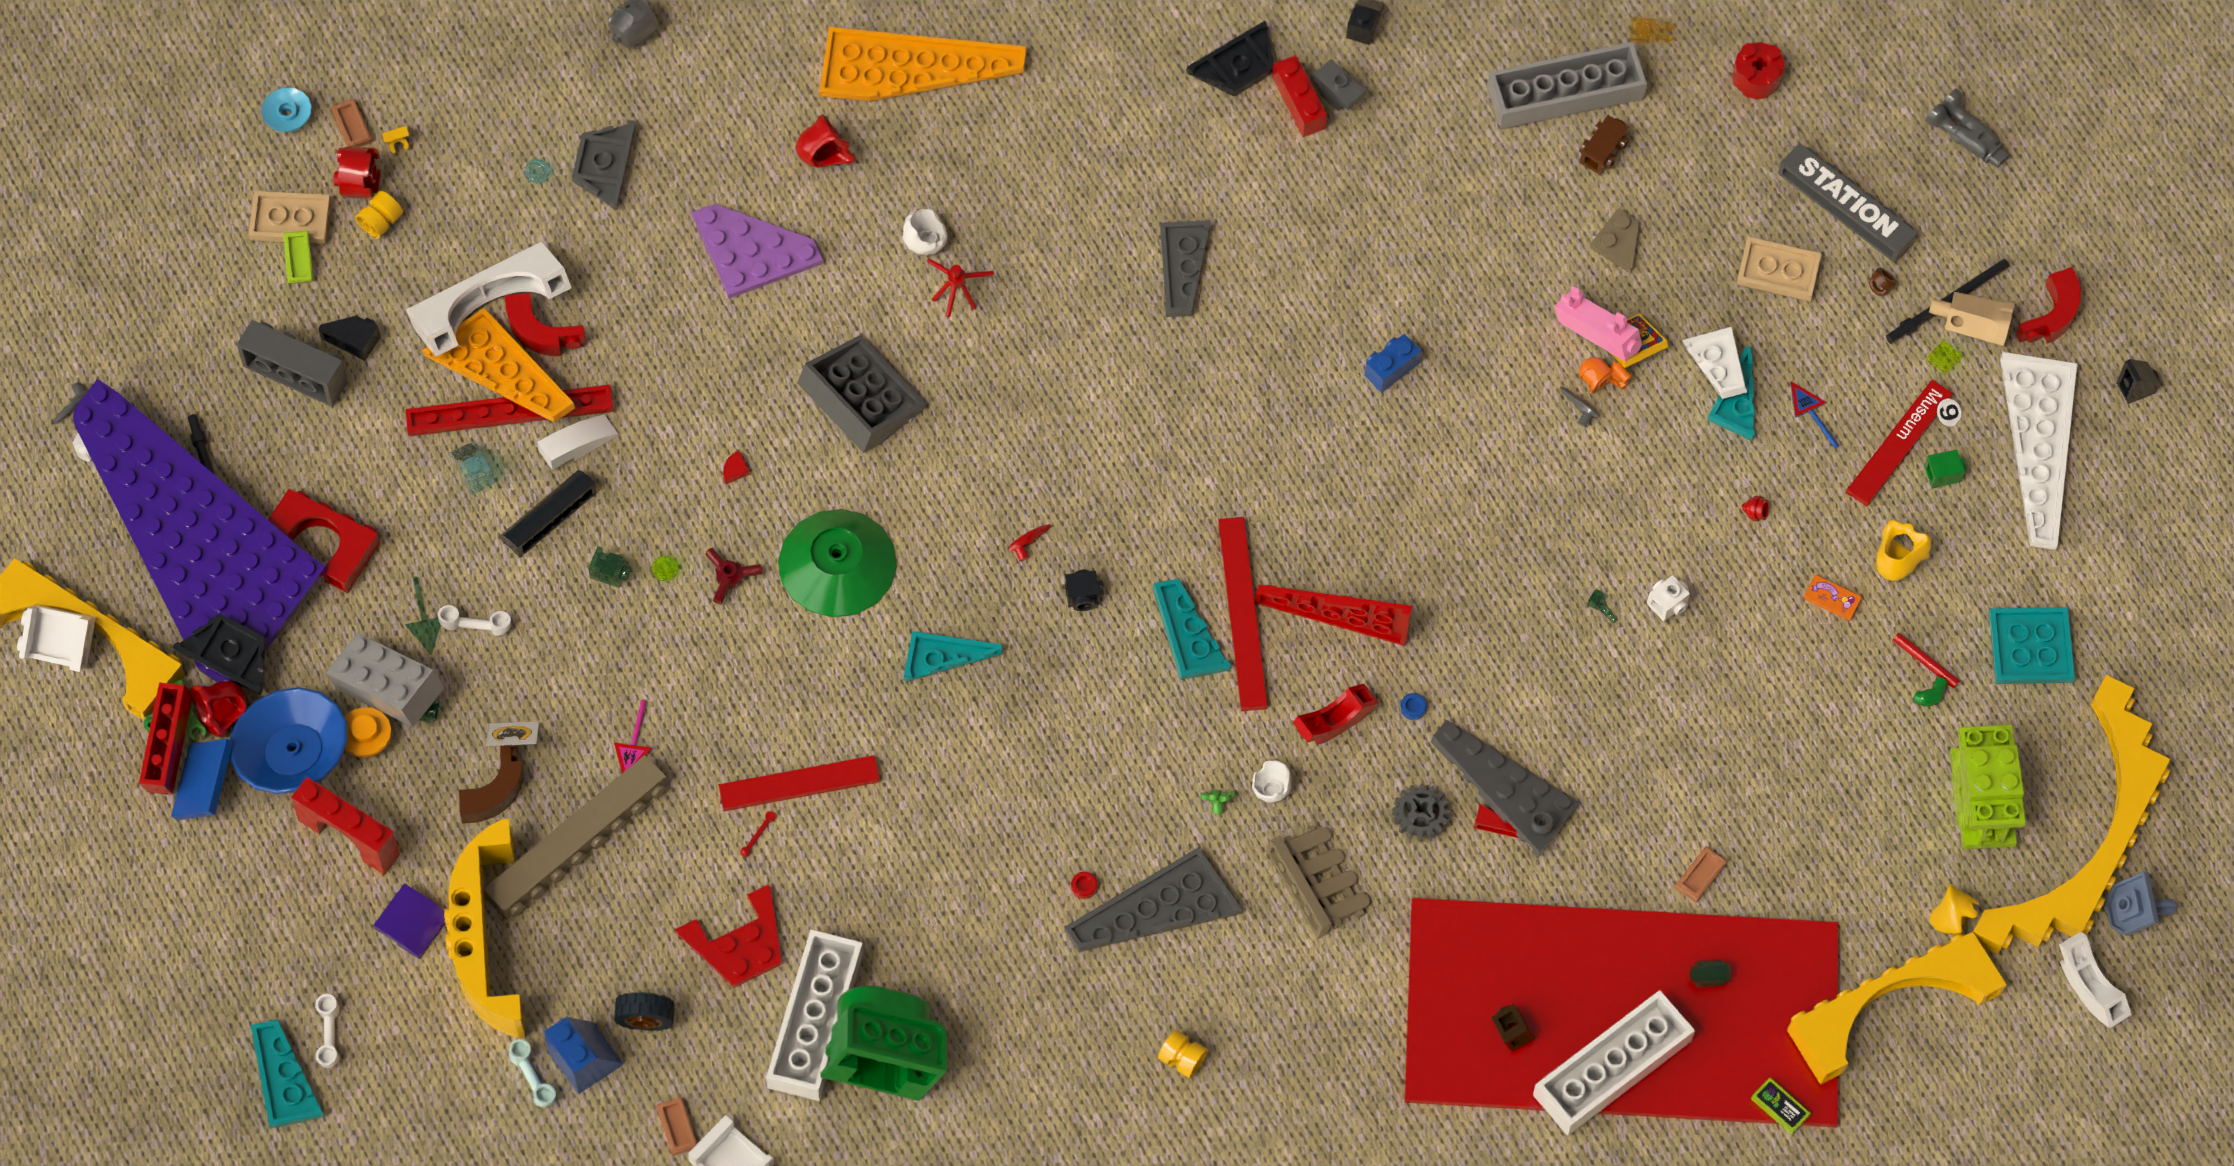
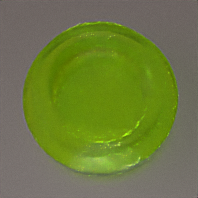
(664, 568)

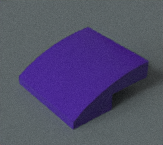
(411, 921)

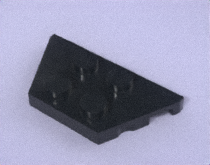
(1237, 62)
(228, 650)

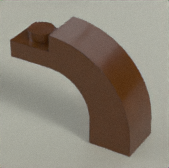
(497, 796)

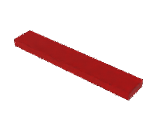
(798, 783)

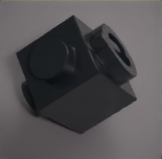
(1083, 590)

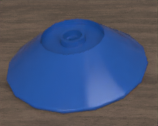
(284, 722)

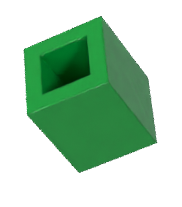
(1945, 468)

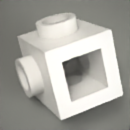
(1668, 598)

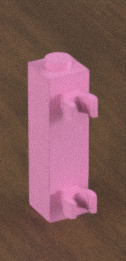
(1598, 325)

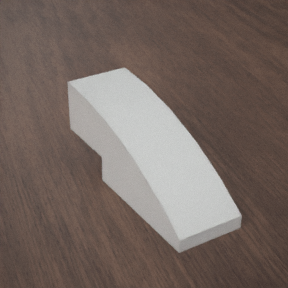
(576, 440)

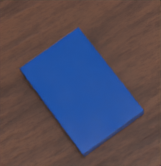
(202, 779)

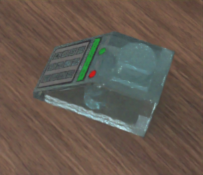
(472, 468)

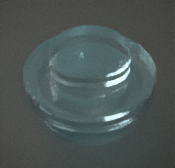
(537, 171)

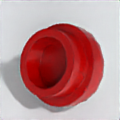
(1756, 508)

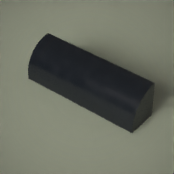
(549, 513)

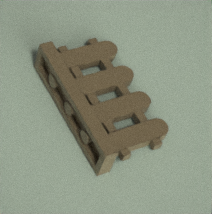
(1310, 897)

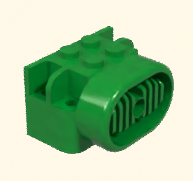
(886, 1043)

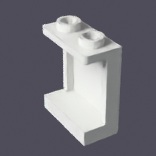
(56, 636)
(727, 1147)

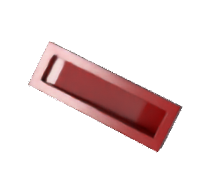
(1491, 822)

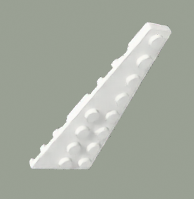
(2040, 420)

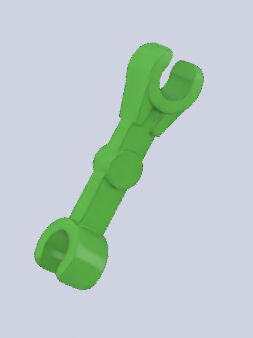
(193, 723)

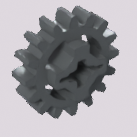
(1421, 823)

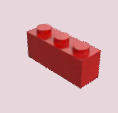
(1299, 96)

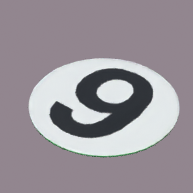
(1948, 412)

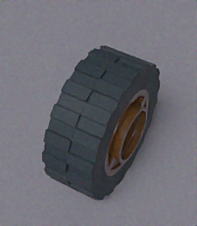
(644, 1011)

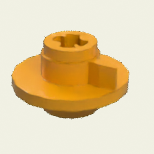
(367, 732)

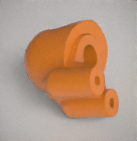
(1598, 374)

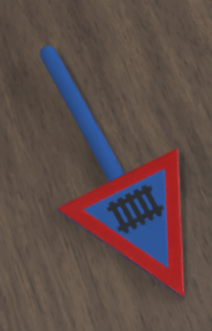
(1806, 402)

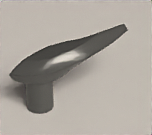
(80, 392)
(1583, 406)

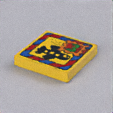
(1650, 337)

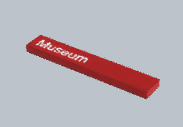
(1898, 443)

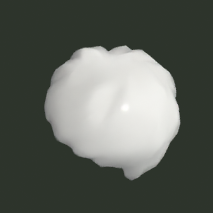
(924, 232)

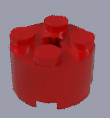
(1758, 70)
(357, 172)

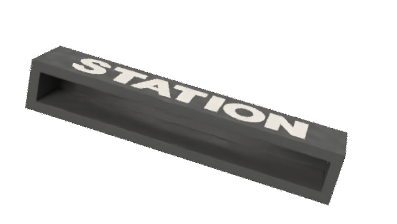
(1847, 202)

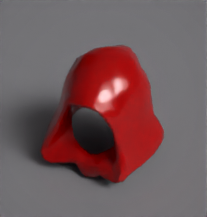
(826, 142)
(219, 705)

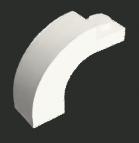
(2089, 983)

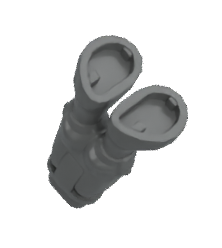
(1971, 134)

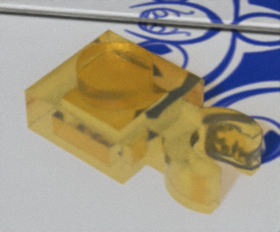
(1645, 30)

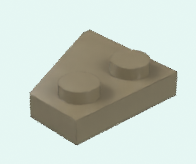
(1618, 240)

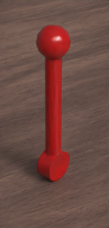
(769, 817)

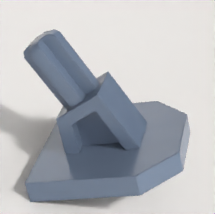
(2133, 906)

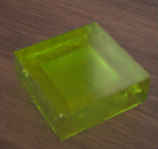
(1944, 357)

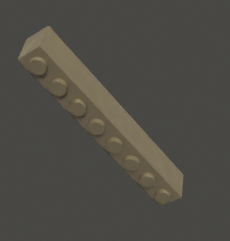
(575, 838)

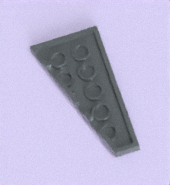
(1505, 785)

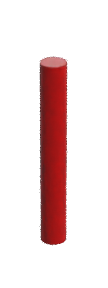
(1926, 660)

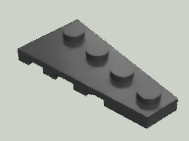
(1182, 260)

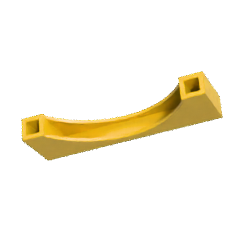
(142, 660)
(1957, 967)

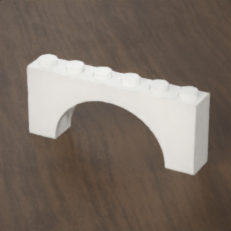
(527, 271)

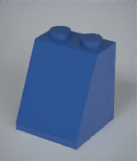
(581, 1052)

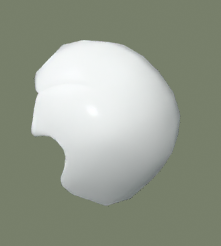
(1274, 774)

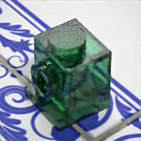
(608, 568)

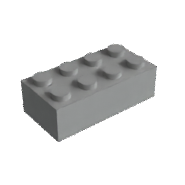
(385, 680)

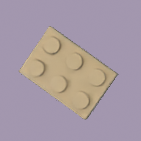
(289, 212)
(1778, 268)

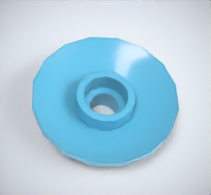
(282, 101)

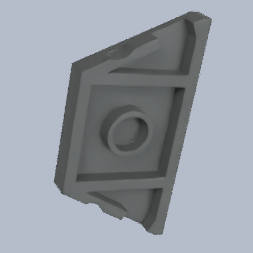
(604, 161)

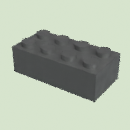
(292, 362)

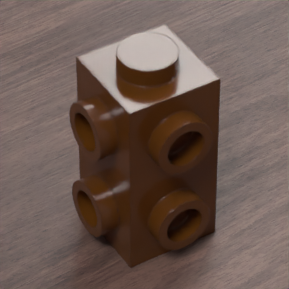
(1604, 144)

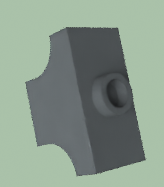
(1337, 86)

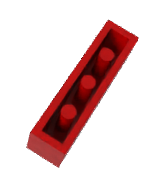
(165, 738)

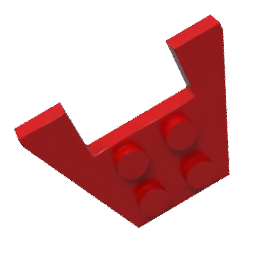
(744, 951)

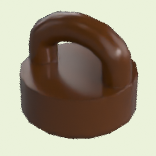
(1884, 280)

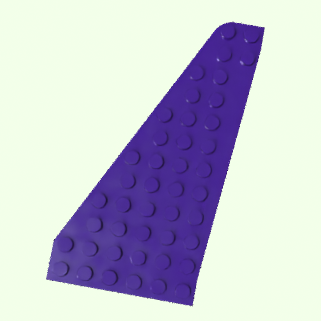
(192, 529)

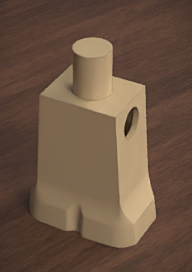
(1975, 317)

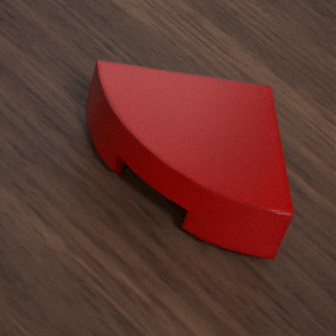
(734, 468)

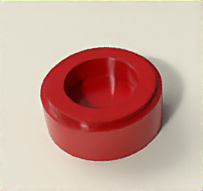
(1084, 885)

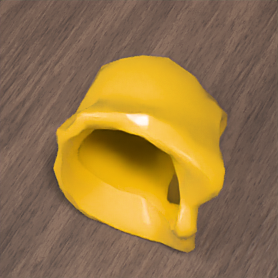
(1894, 559)

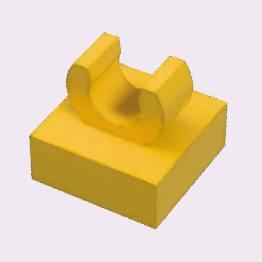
(394, 136)

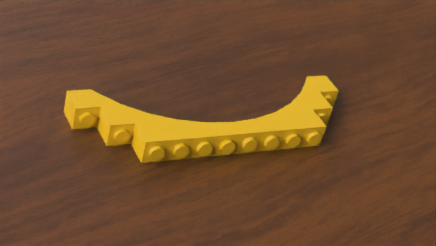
(2072, 903)

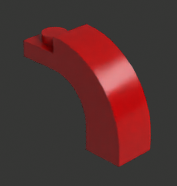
(2066, 297)
(536, 335)

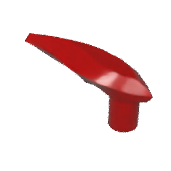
(1026, 539)

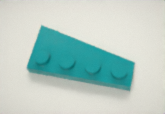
(1187, 634)
(283, 1083)

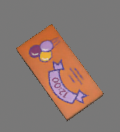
(1832, 597)

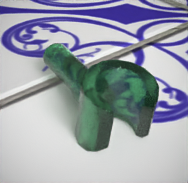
(1596, 601)

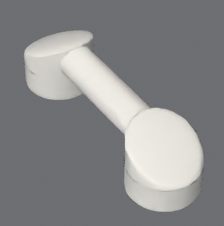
(498, 624)
(329, 1009)

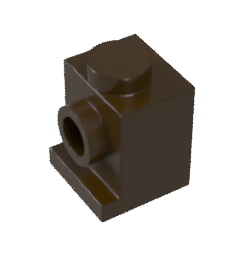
(1517, 1035)

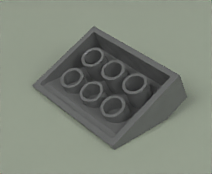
(860, 392)

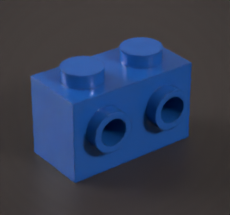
(1392, 362)

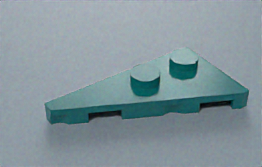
(1737, 411)
(939, 653)

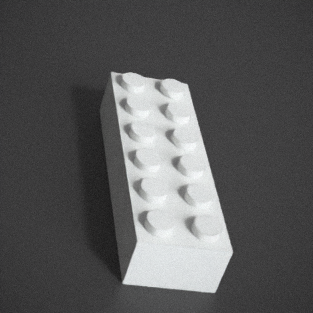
(824, 974)
(1613, 1062)

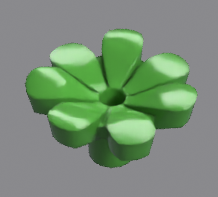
(1217, 799)

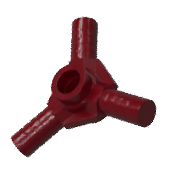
(729, 573)

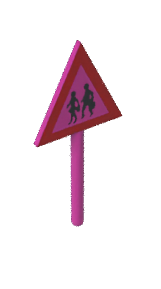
(630, 754)

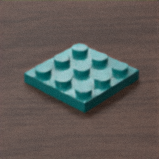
(2031, 645)

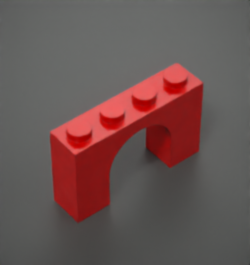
(356, 545)
(318, 807)

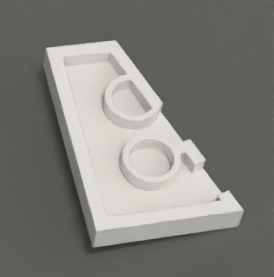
(1718, 360)

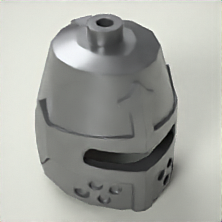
(632, 23)

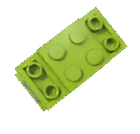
(1987, 787)

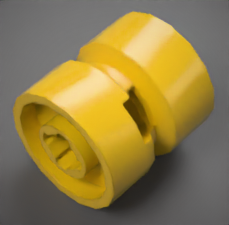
(382, 210)
(1182, 1053)

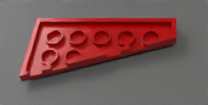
(1364, 616)

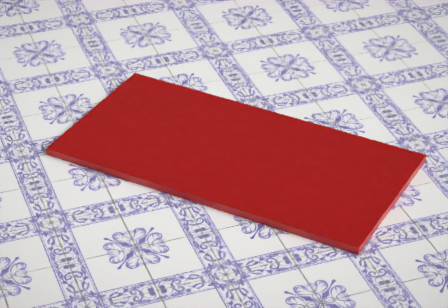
(1587, 970)

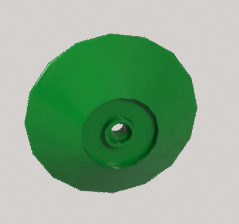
(837, 584)

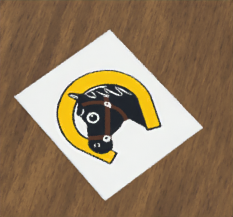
(512, 733)

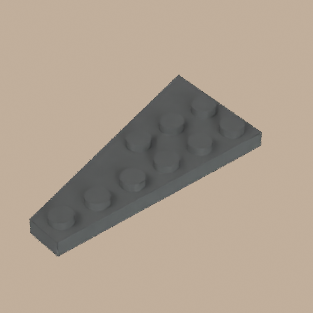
(1168, 900)

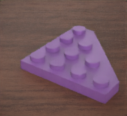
(750, 250)

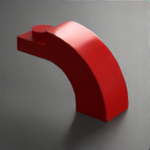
(1338, 716)

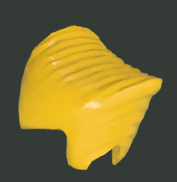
(1953, 911)

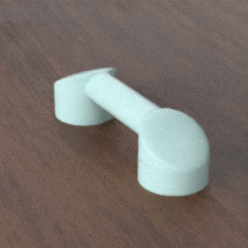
(519, 1055)

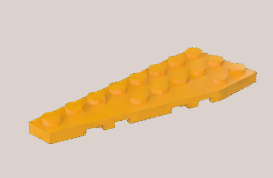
(889, 65)

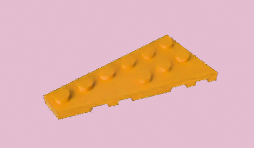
(500, 364)

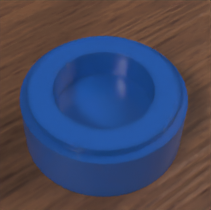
(1413, 706)

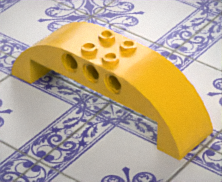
(468, 933)

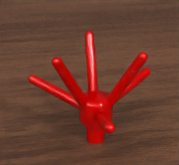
(956, 280)

